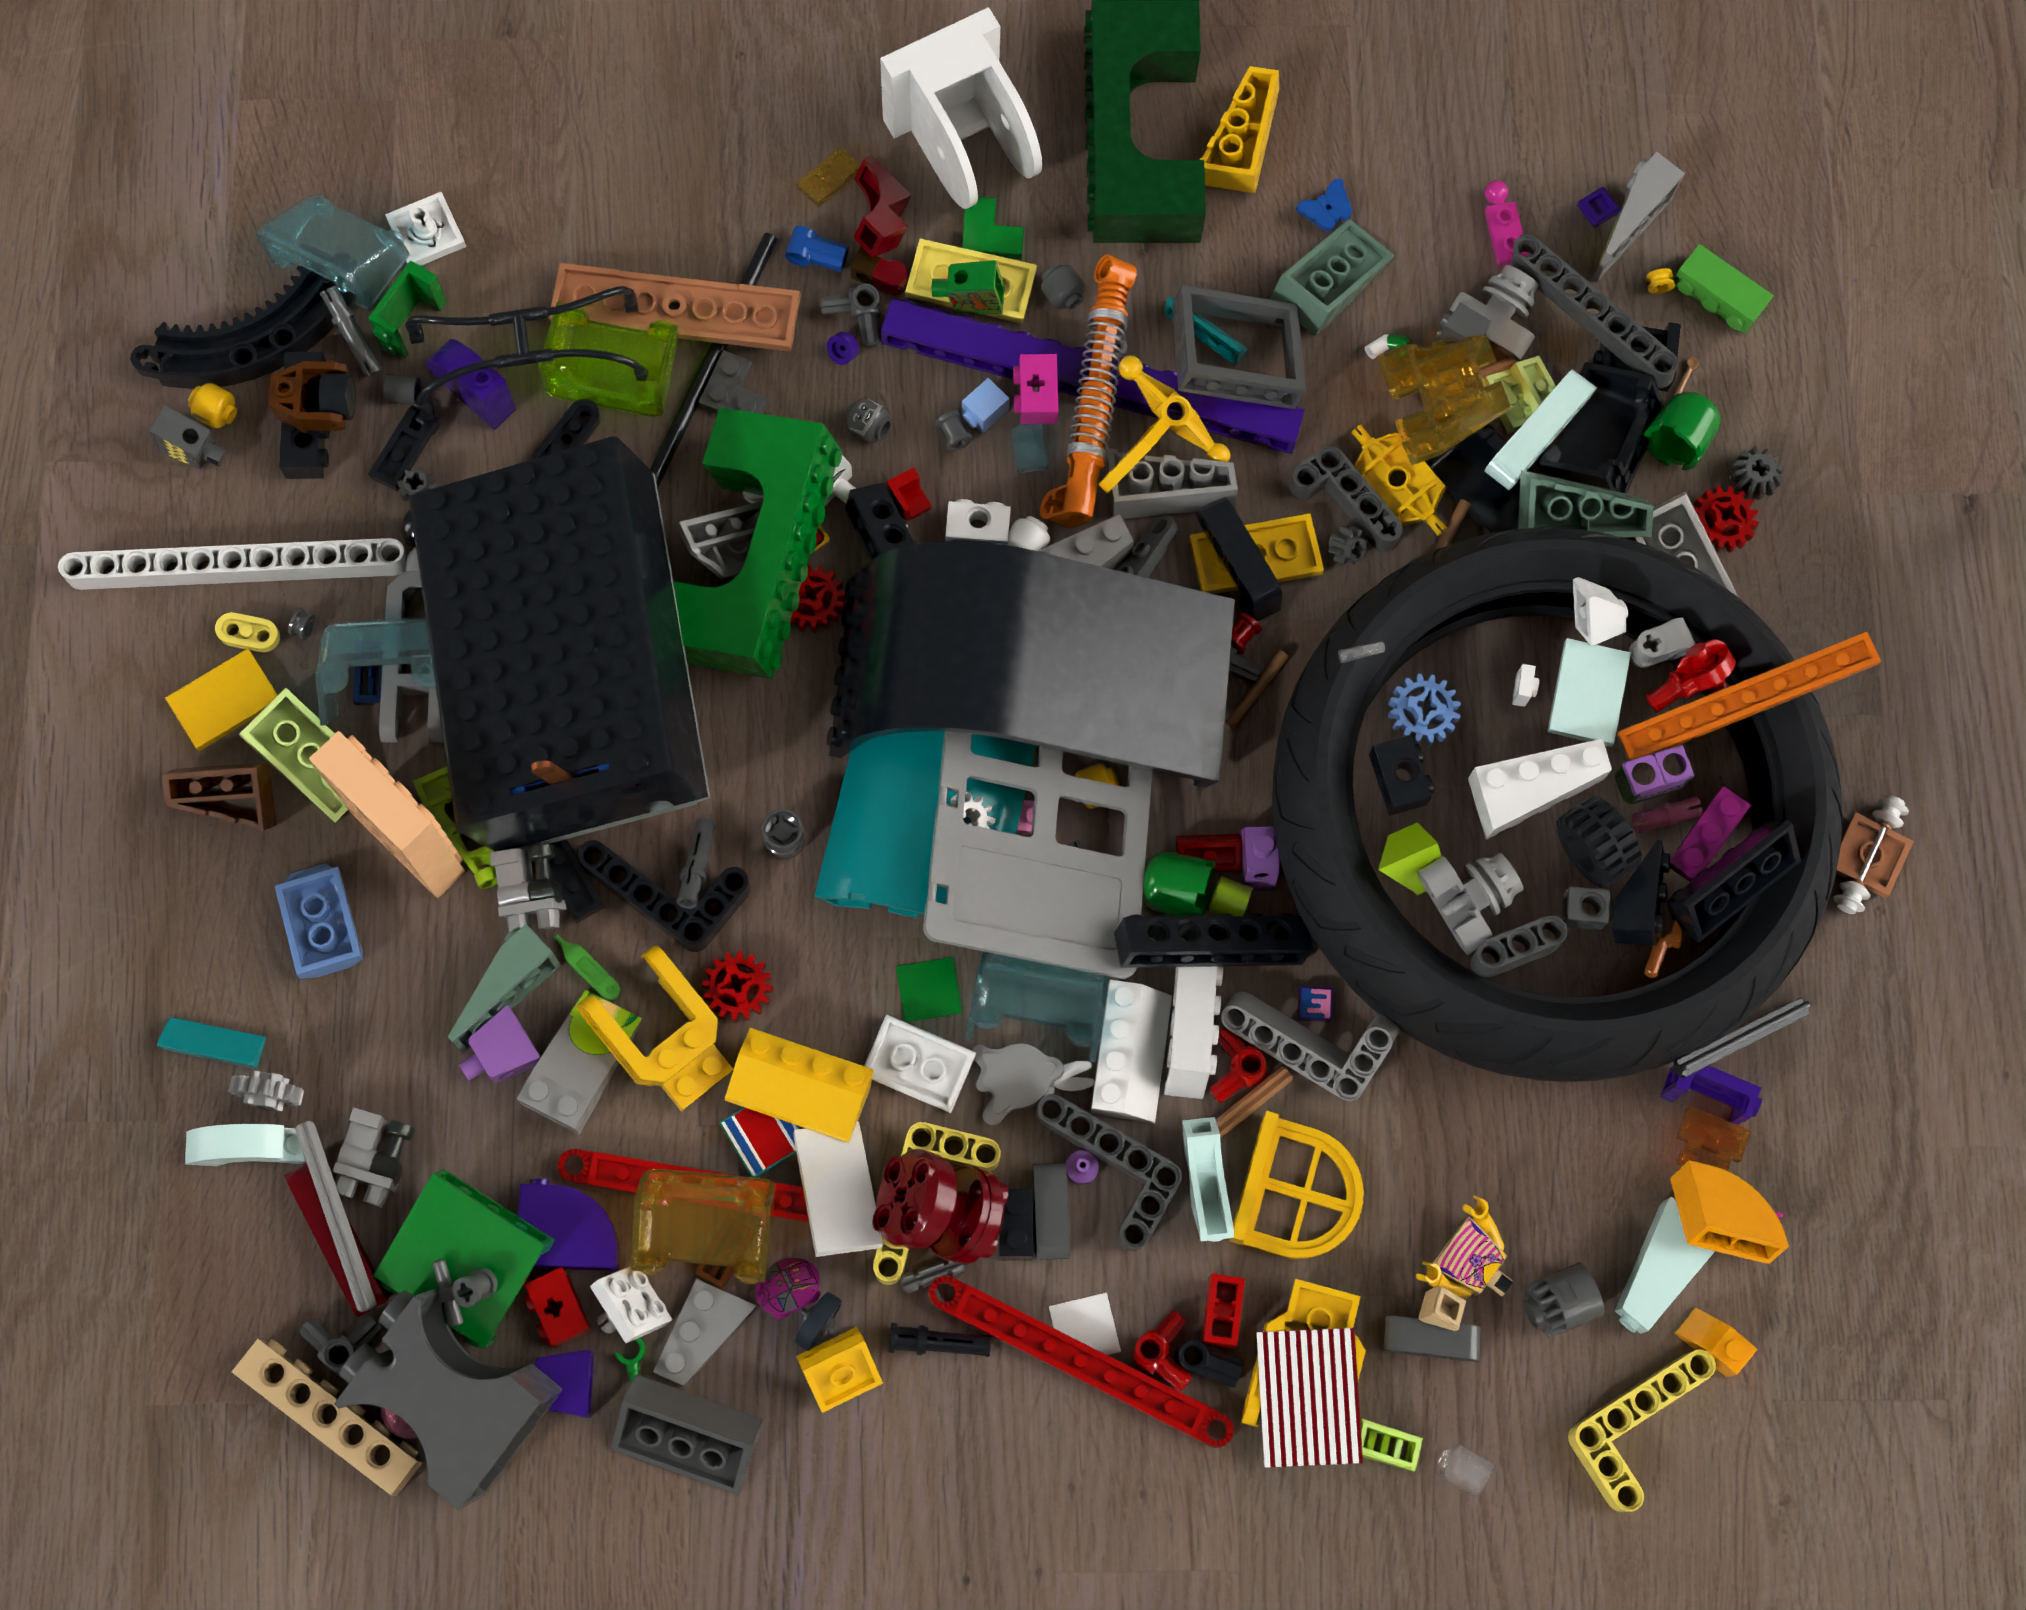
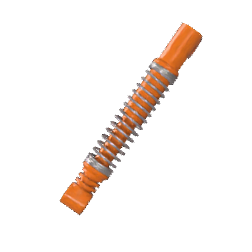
(1075, 502)

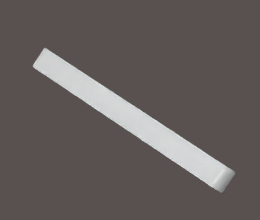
(220, 558)

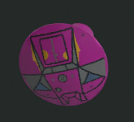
(788, 1287)

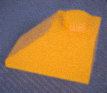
(1719, 1339)

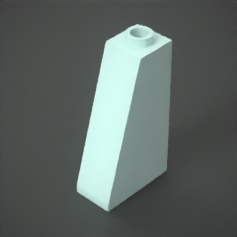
(1660, 1270)

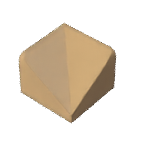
(1442, 1308)

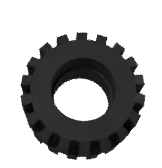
(1599, 841)

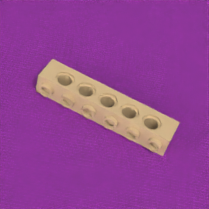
(255, 1372)

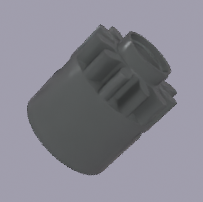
(1563, 1300)

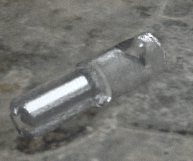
(1360, 652)

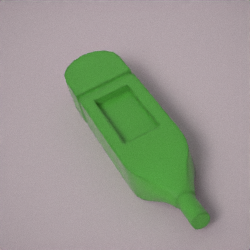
(590, 970)

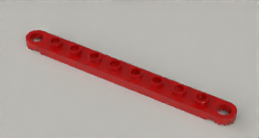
(625, 1174)
(1081, 1361)

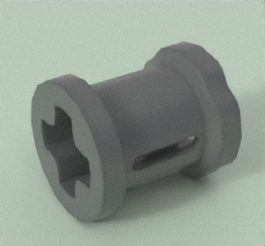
(953, 431)

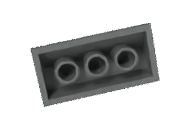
(686, 1434)

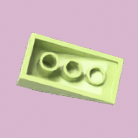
(286, 737)

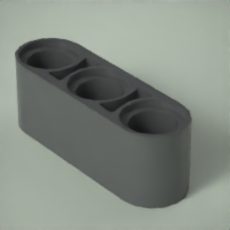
(1529, 935)
(1051, 1211)
(1419, 1338)

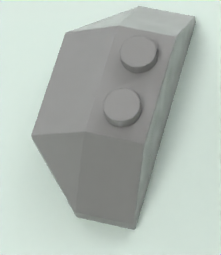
(721, 538)

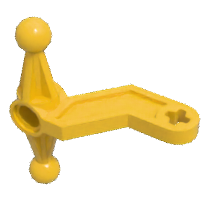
(1159, 397)

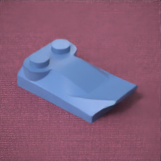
(318, 921)

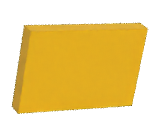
(222, 699)

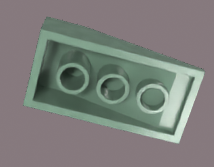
(1332, 275)
(512, 975)

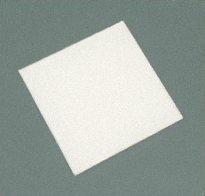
(1088, 1322)

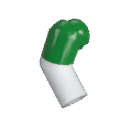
(1385, 343)

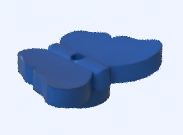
(1334, 199)

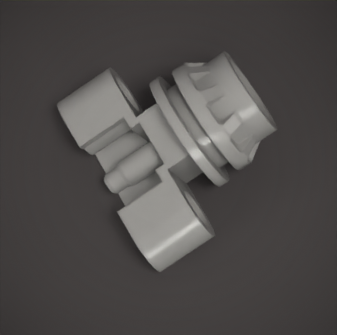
(1508, 296)
(1487, 885)

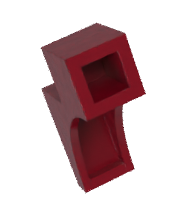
(887, 199)

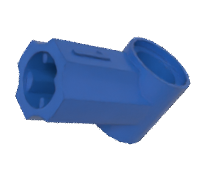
(807, 248)

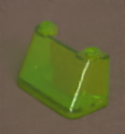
(607, 381)

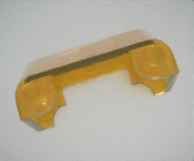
(703, 1222)

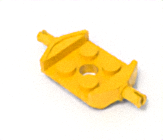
(1420, 493)

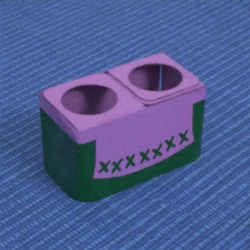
(1635, 793)

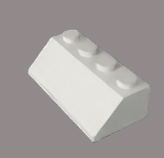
(1131, 1052)

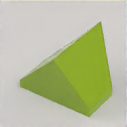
(1408, 853)

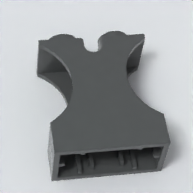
(459, 1407)

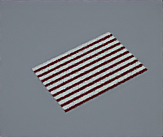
(1309, 1397)

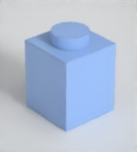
(984, 406)

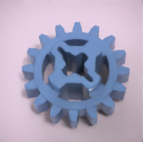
(1436, 711)

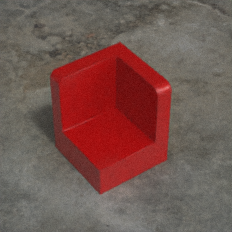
(908, 494)

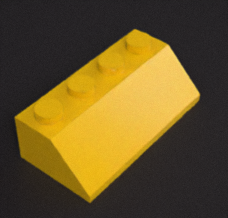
(799, 1085)

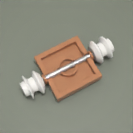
(1871, 855)

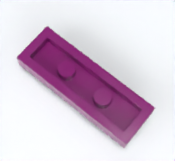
(1708, 834)

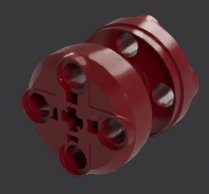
(940, 1207)

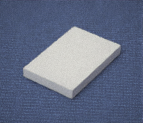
(919, 1063)

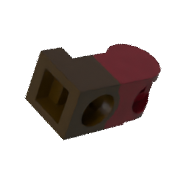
(882, 274)

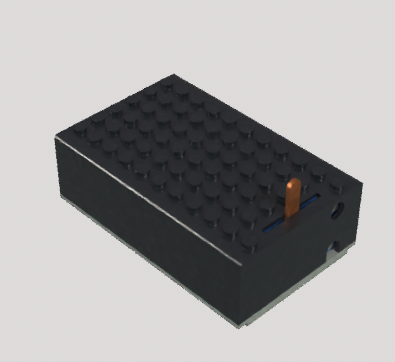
(557, 648)

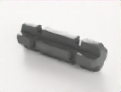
(928, 1273)

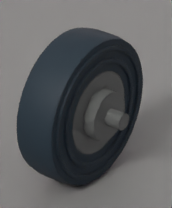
(818, 1321)

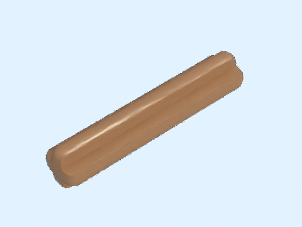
(1253, 1100)

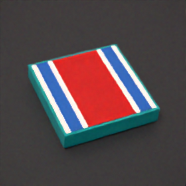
(760, 1139)

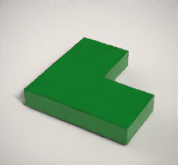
(985, 237)

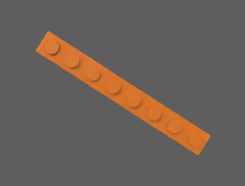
(1749, 697)

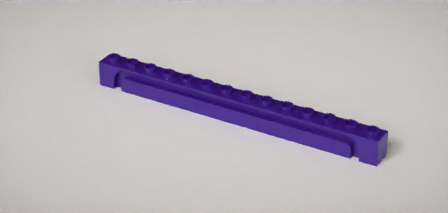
(998, 350)

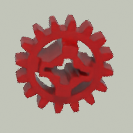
(1737, 512)
(823, 592)
(725, 990)

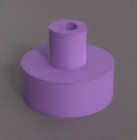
(1082, 1175)

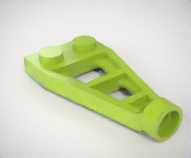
(434, 794)

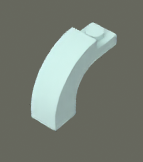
(242, 1143)

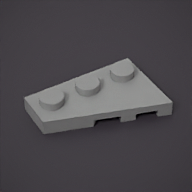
(700, 1330)

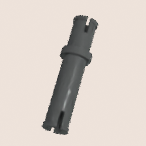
(345, 320)
(693, 873)

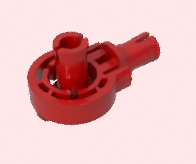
(1701, 669)

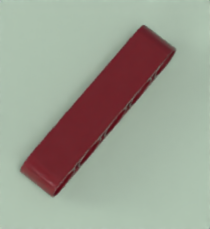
(306, 1196)

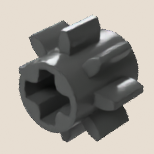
(417, 481)
(1347, 545)

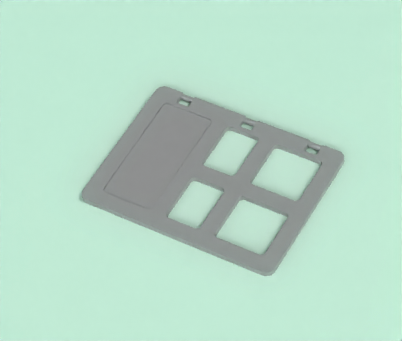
(1031, 892)

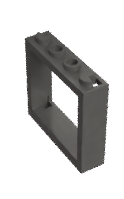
(1230, 382)

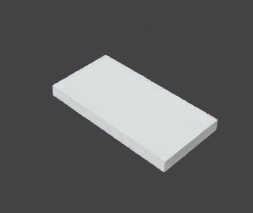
(837, 1192)

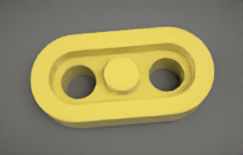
(249, 632)

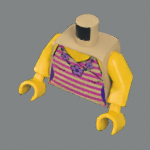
(1470, 1257)

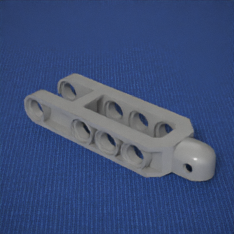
(394, 683)

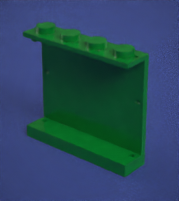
(469, 1233)

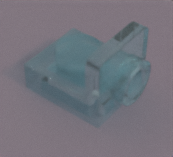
(1029, 448)

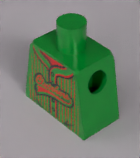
(972, 287)

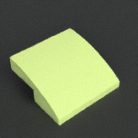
(1526, 387)

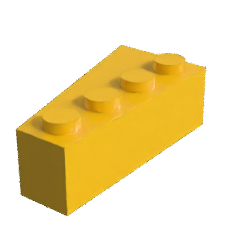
(1240, 142)

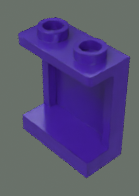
(1717, 1085)

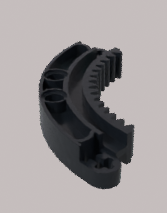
(217, 354)

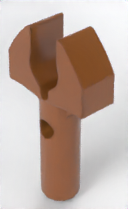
(1659, 950)

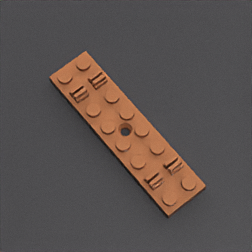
(706, 311)

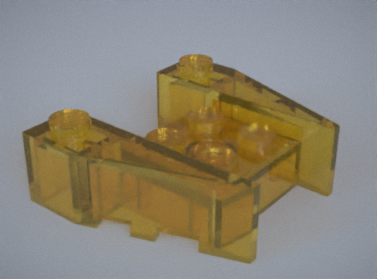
(1450, 390)

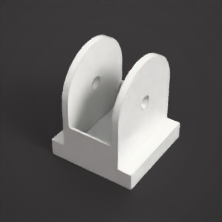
(952, 89)

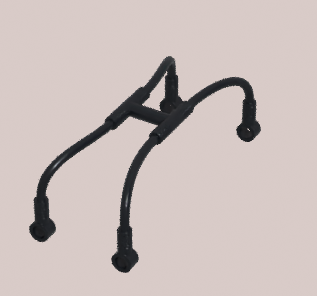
(523, 355)

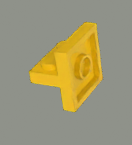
(839, 1369)

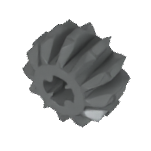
(1756, 473)

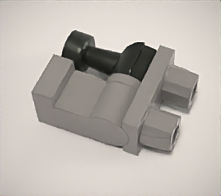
(521, 894)
(365, 1165)

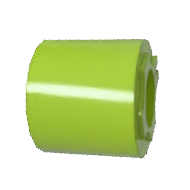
(1230, 897)

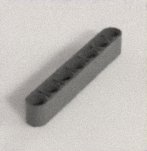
(1590, 297)

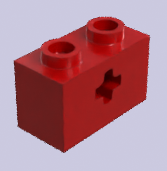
(1222, 1311)
(572, 1320)

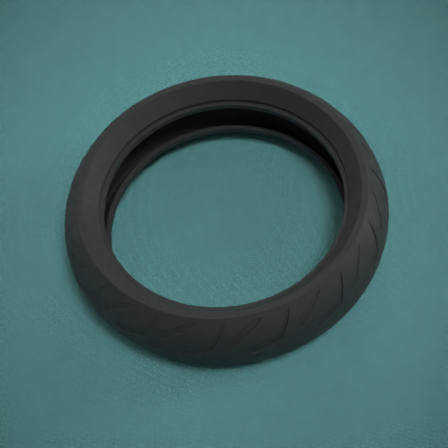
(1405, 976)

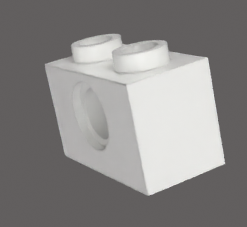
(965, 511)

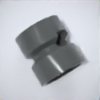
(783, 833)

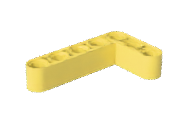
(939, 1137)
(1630, 1417)

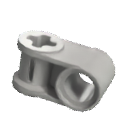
(1661, 643)

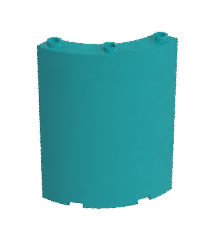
(888, 814)

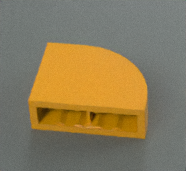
(1726, 1214)

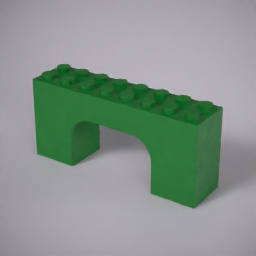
(793, 467)

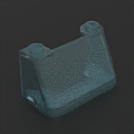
(335, 246)

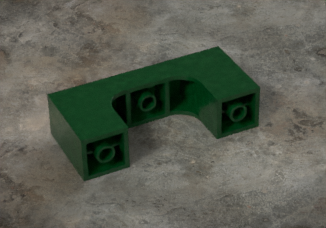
(1128, 192)

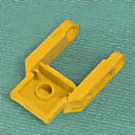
(685, 1061)
(1308, 1309)

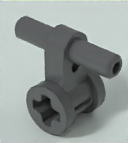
(464, 1291)

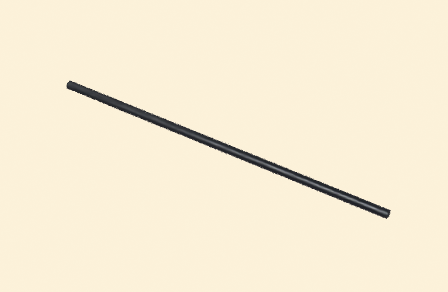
(705, 370)

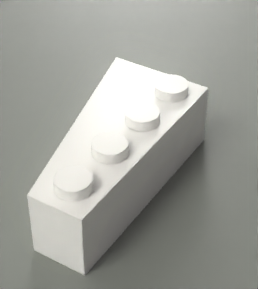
(1533, 783)
(1193, 1031)

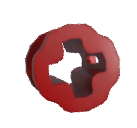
(1243, 631)

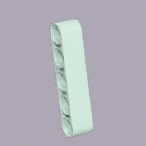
(1540, 429)

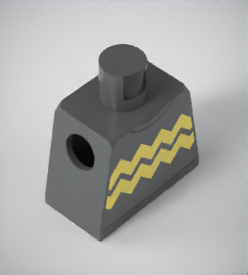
(185, 439)

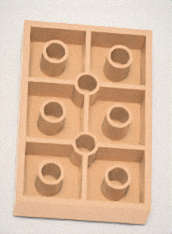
(389, 812)

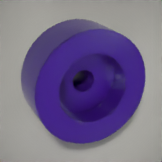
(842, 348)

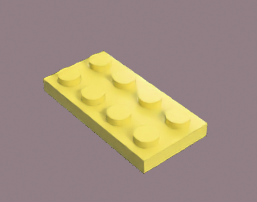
(933, 262)

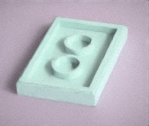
(1589, 692)

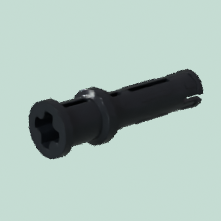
(922, 1340)

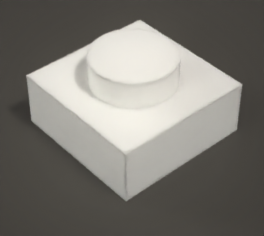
(1525, 685)

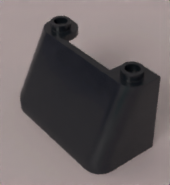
(1607, 434)
(1464, 476)

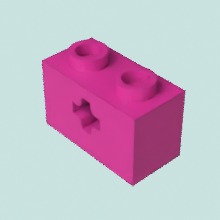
(1039, 372)

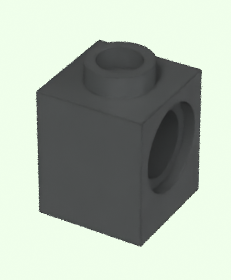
(1575, 916)

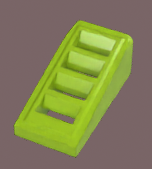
(1412, 1451)

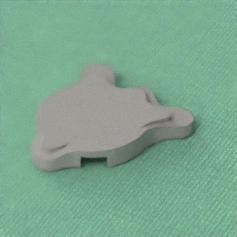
(1015, 1077)

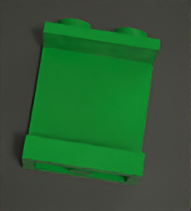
(411, 286)

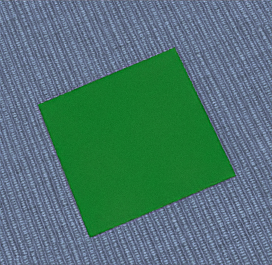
(928, 989)

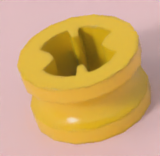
(1660, 281)

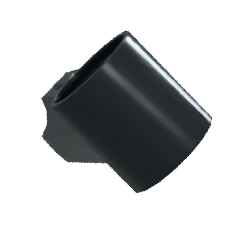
(1211, 1364)

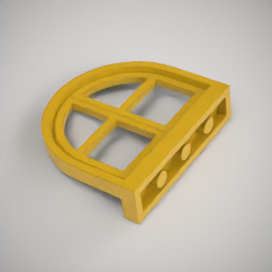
(1258, 1180)

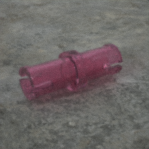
(1666, 815)

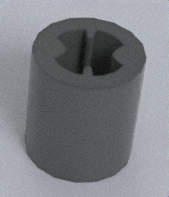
(401, 388)

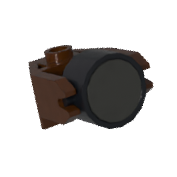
(291, 396)

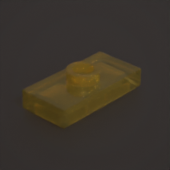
(828, 176)

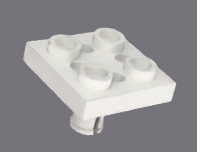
(422, 221)
(629, 1304)

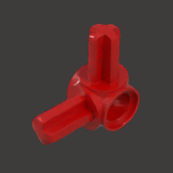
(1238, 1076)
(1160, 1341)

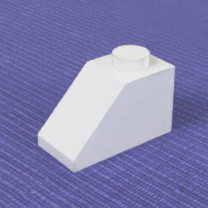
(1597, 612)

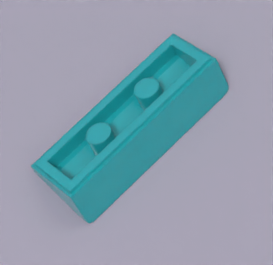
(1212, 335)
(212, 1042)

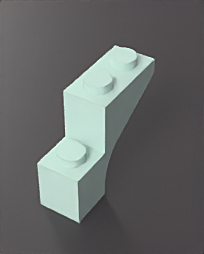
(1207, 1179)

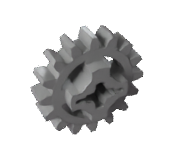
(266, 1091)

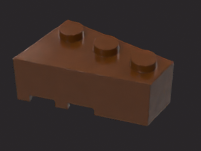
(225, 791)

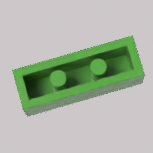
(1722, 289)

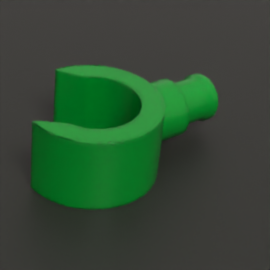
(633, 1365)

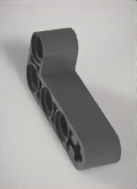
(1349, 501)

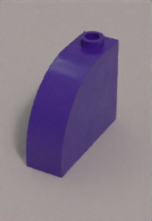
(481, 390)
(576, 1222)

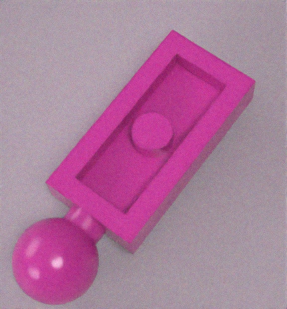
(1502, 222)

